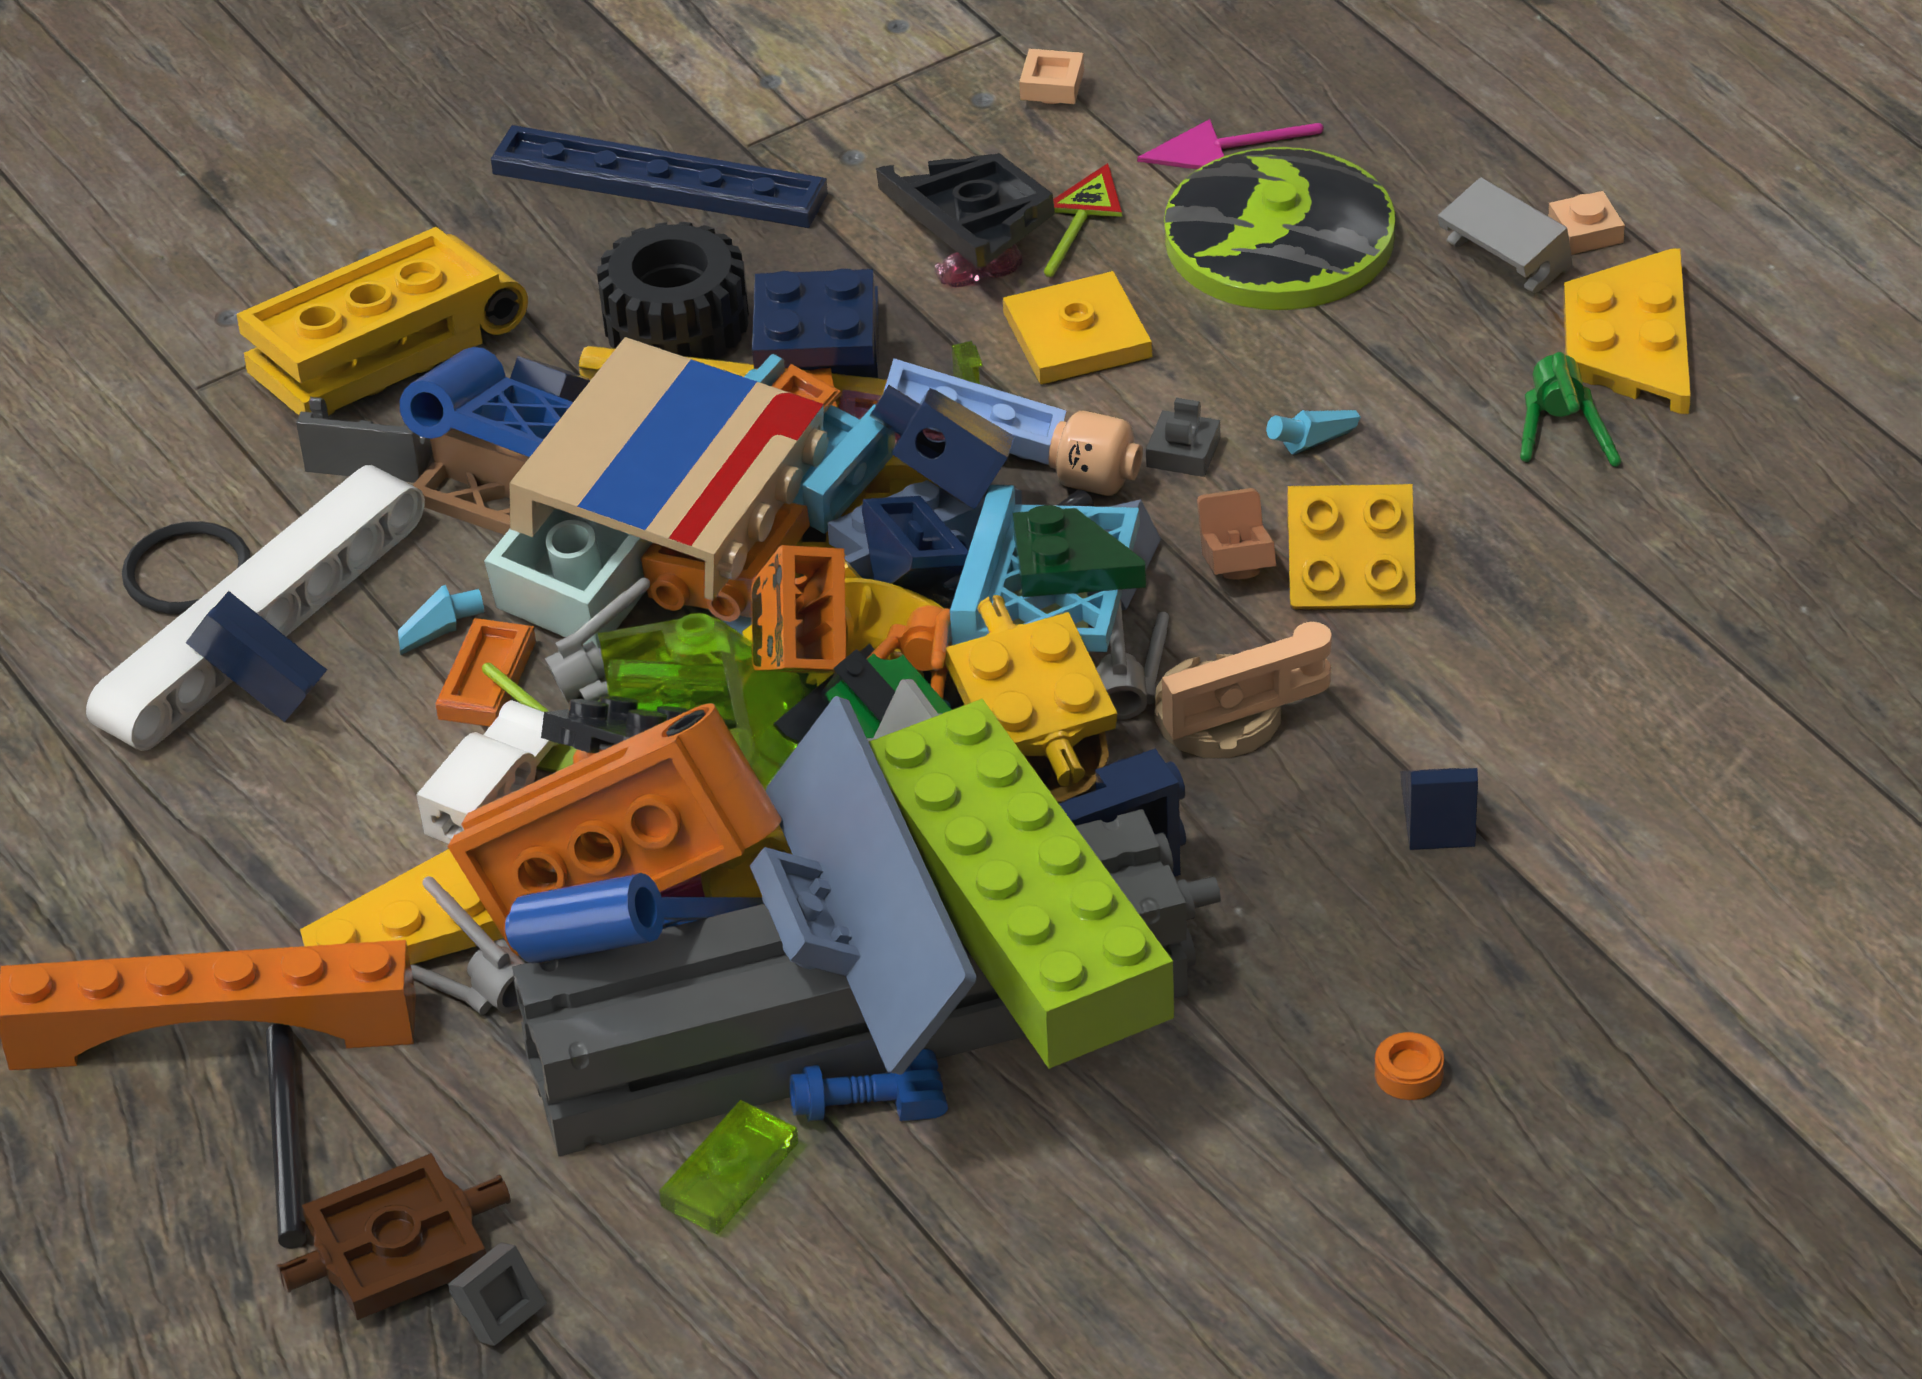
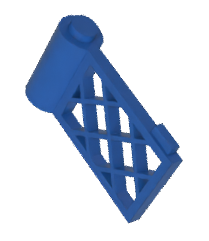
(474, 397)
(604, 916)

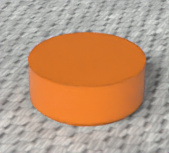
(1409, 1066)

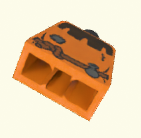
(801, 619)

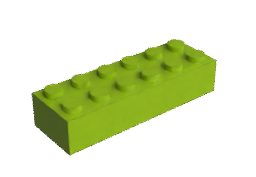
(1025, 887)

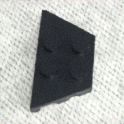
(972, 203)
(605, 723)

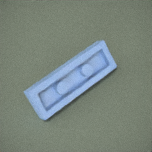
(1025, 419)

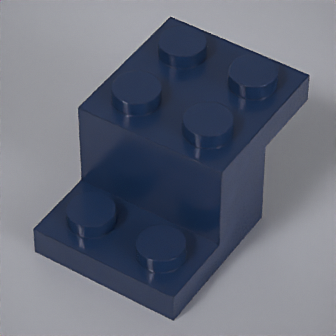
(818, 320)

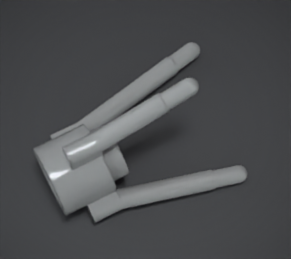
(580, 667)
(1124, 678)
(489, 967)

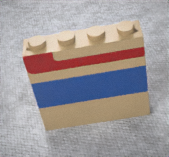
(674, 457)

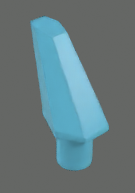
(1311, 428)
(438, 617)

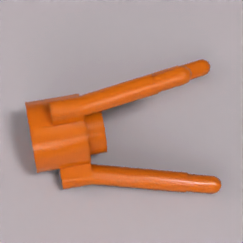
(922, 642)

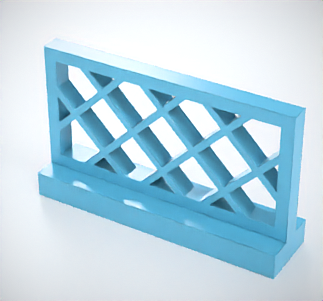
(994, 570)

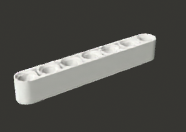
(281, 583)

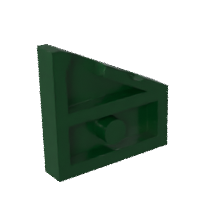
(1071, 554)

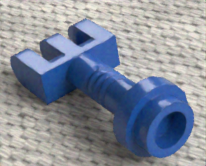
(915, 1092)

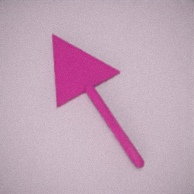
(1202, 146)

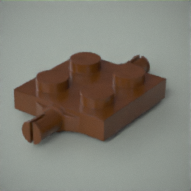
(393, 1235)

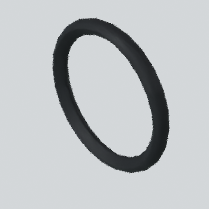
(166, 532)

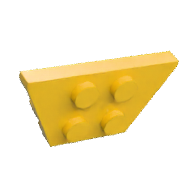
(1631, 328)

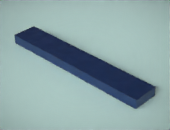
(660, 176)

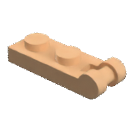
(1248, 682)

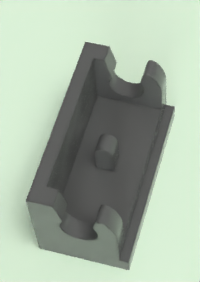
(346, 446)

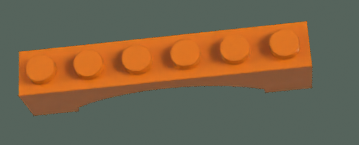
(336, 989)

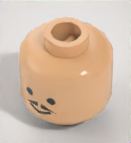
(1095, 453)

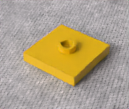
(1077, 327)

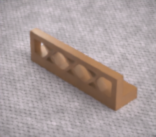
(481, 466)

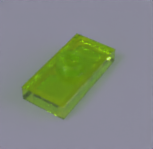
(670, 684)
(728, 1167)

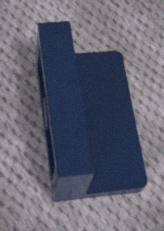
(256, 656)

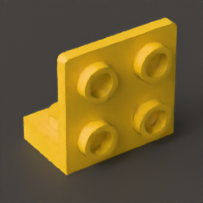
(1351, 546)

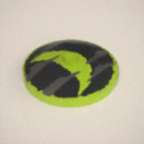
(1279, 228)

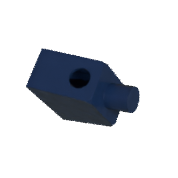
(962, 461)

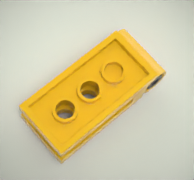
(378, 321)

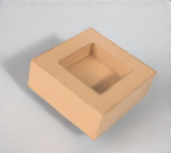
(1051, 76)
(1589, 221)

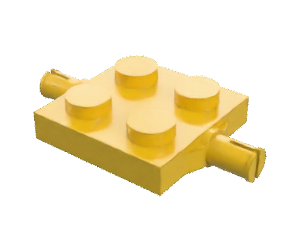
(1035, 684)

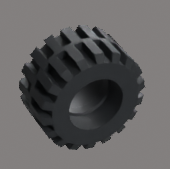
(674, 290)

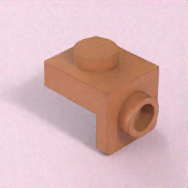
(1234, 533)

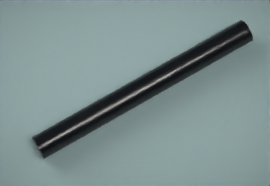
(285, 1136)

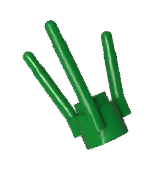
(1561, 393)

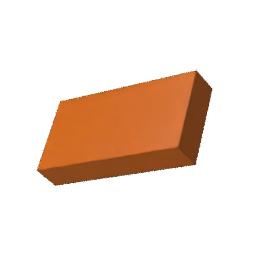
(468, 692)

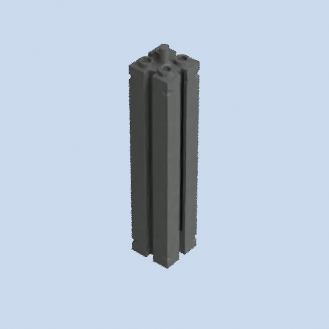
(724, 1016)

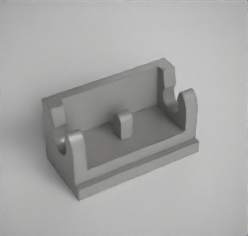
(1509, 231)

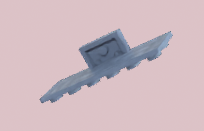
(859, 889)

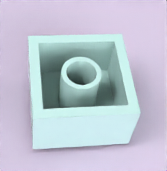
(565, 573)

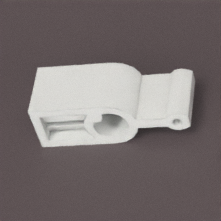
(483, 770)

